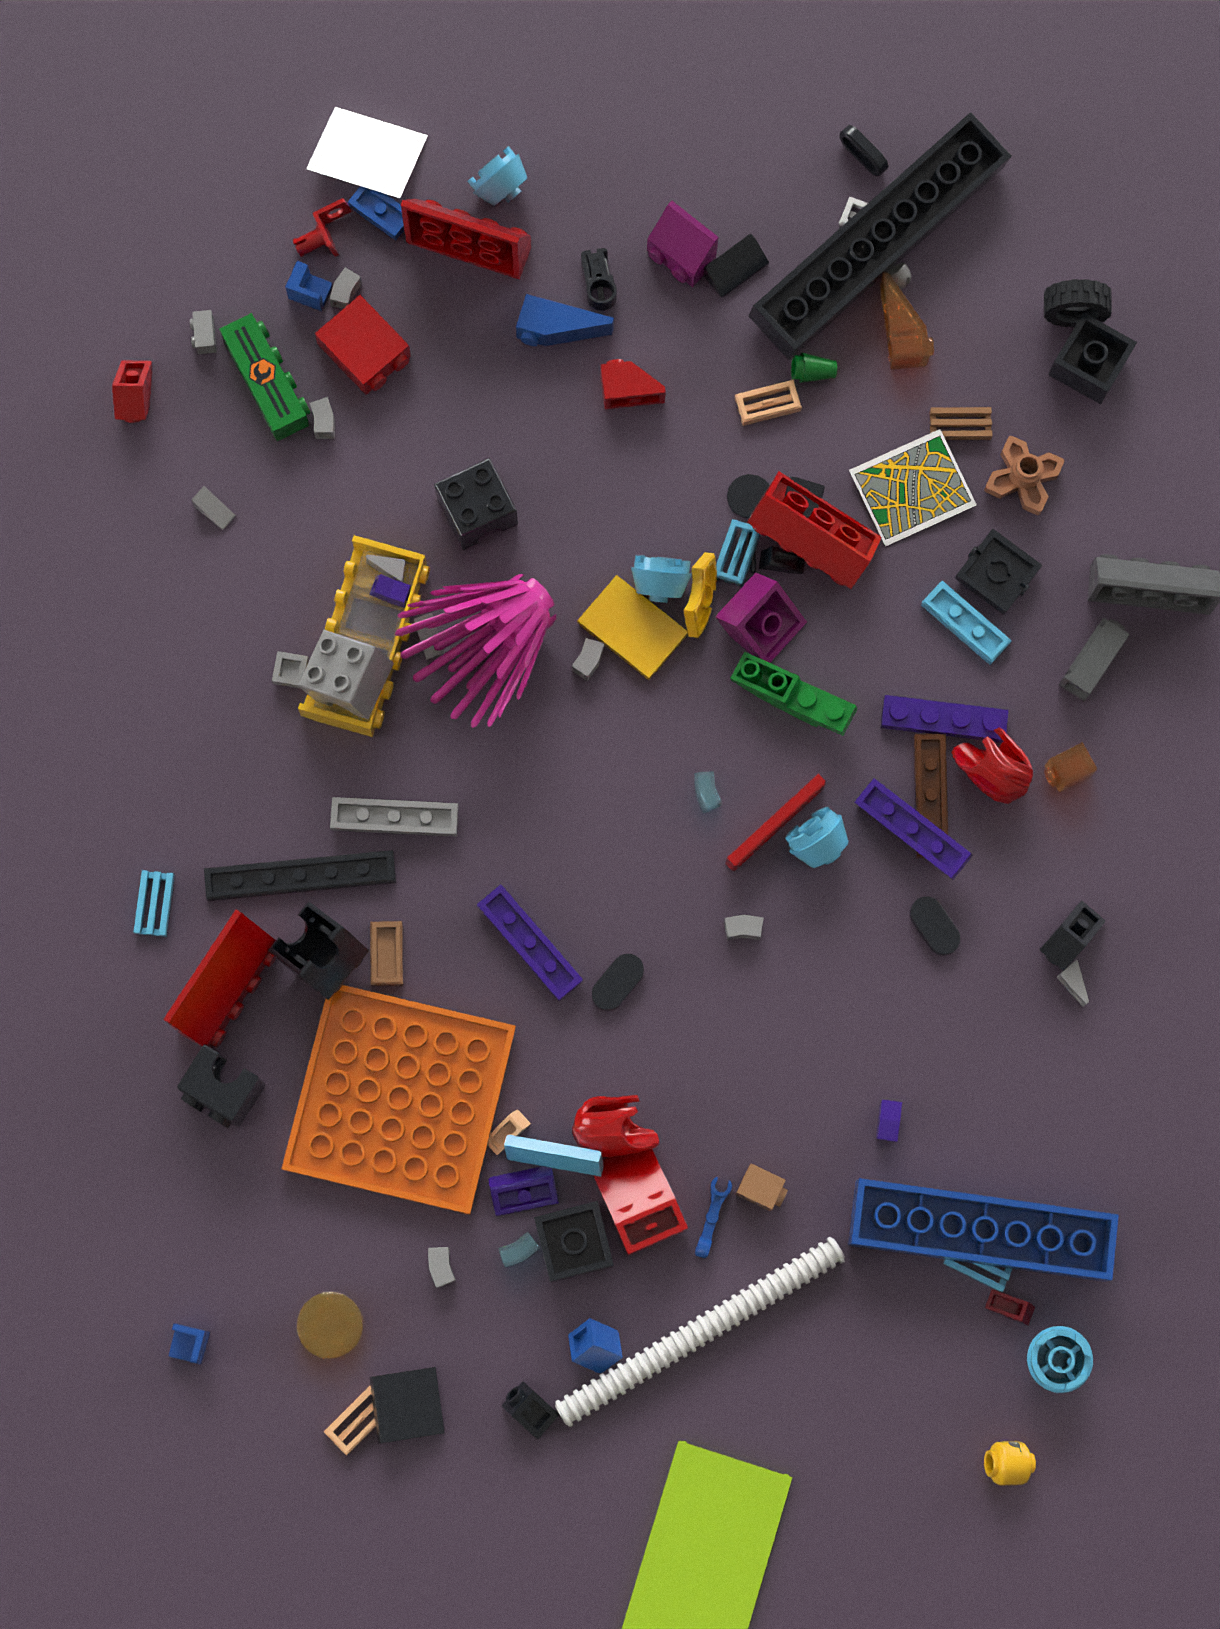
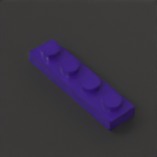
(942, 718)
(913, 829)
(530, 942)

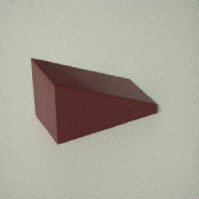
(1010, 1307)

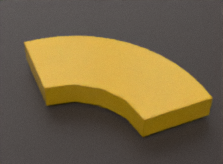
(703, 583)

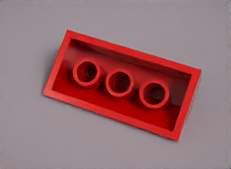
(824, 540)

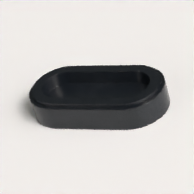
(863, 150)
(935, 925)
(617, 982)

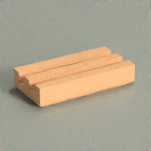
(770, 413)
(338, 1440)

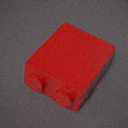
(363, 345)

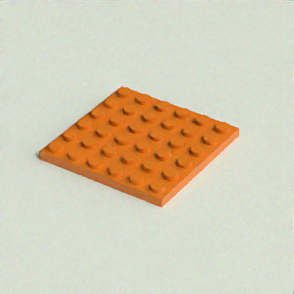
(399, 1098)

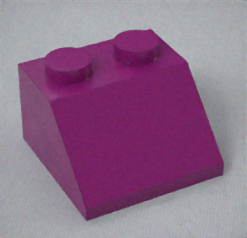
(682, 244)
(761, 617)

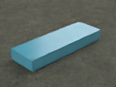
(966, 622)
(553, 1155)

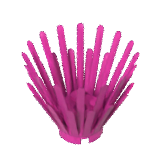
(511, 617)

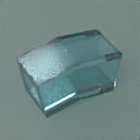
(706, 792)
(518, 1251)

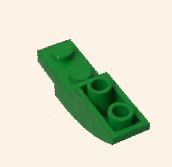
(792, 695)

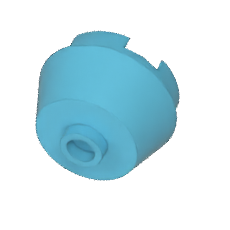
(500, 178)
(660, 577)
(818, 839)
(1060, 1359)

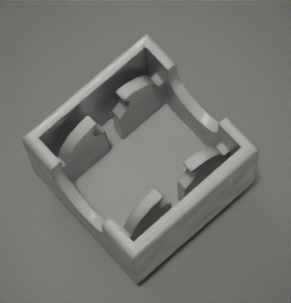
(346, 673)

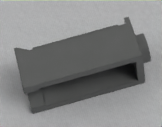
(1094, 658)

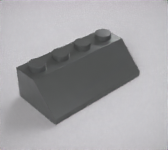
(1154, 585)

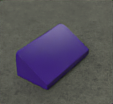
(523, 1190)

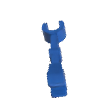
(717, 1198)

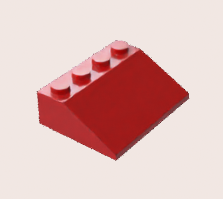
(465, 237)
(222, 982)

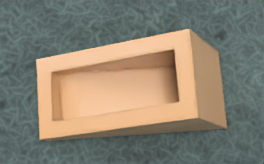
(513, 1125)

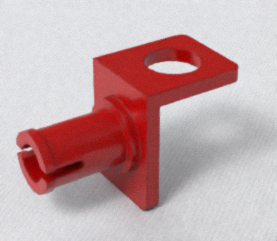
(321, 235)

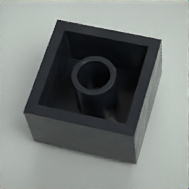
(1092, 358)
(574, 1242)

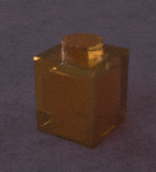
(1069, 767)

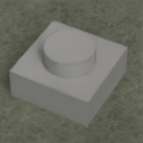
(289, 669)

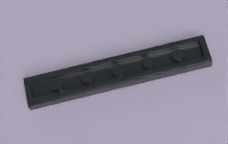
(299, 875)

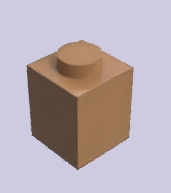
(762, 1188)

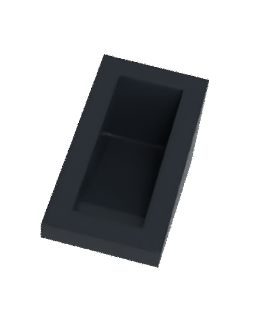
(780, 560)

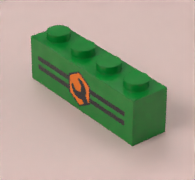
(264, 376)

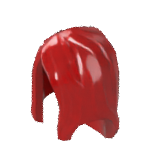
(998, 771)
(607, 1127)

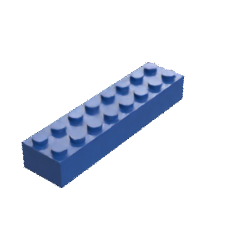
(983, 1230)

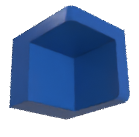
(306, 288)
(188, 1343)
(595, 1346)

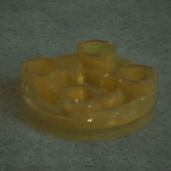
(330, 1325)

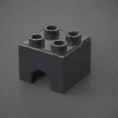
(475, 503)
(322, 954)
(227, 1101)

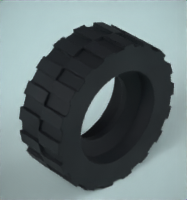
(1070, 299)

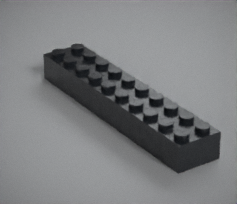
(879, 236)

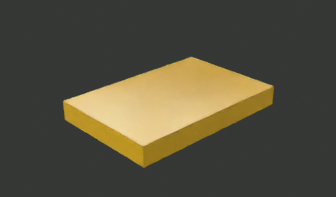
(632, 627)

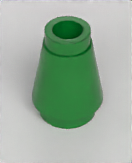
(812, 368)

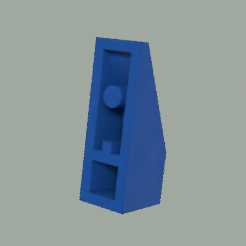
(556, 323)

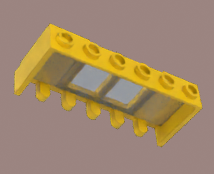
(370, 622)

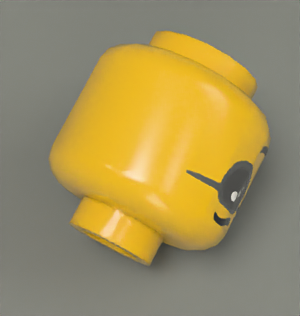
(1009, 1463)

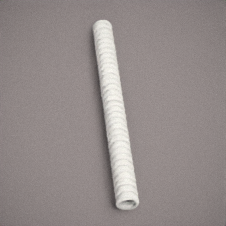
(700, 1331)

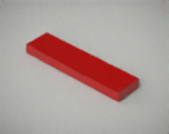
(775, 823)

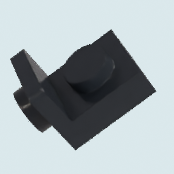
(529, 1409)

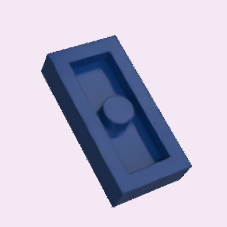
(378, 210)

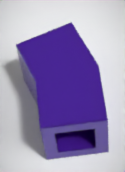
(390, 590)
(889, 1120)

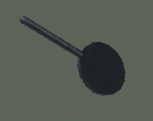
(744, 497)

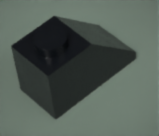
(1072, 935)

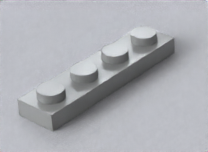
(394, 816)

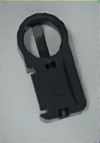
(597, 276)

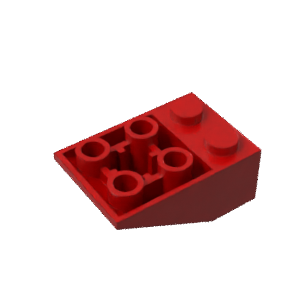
(639, 1200)

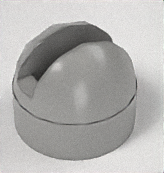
(901, 274)

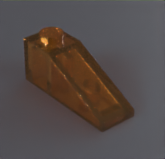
(904, 328)

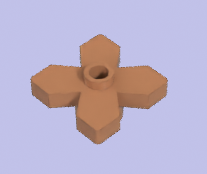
(1024, 474)

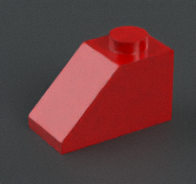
(629, 385)
(132, 390)

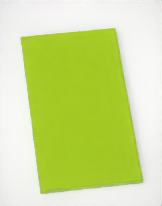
(707, 1543)

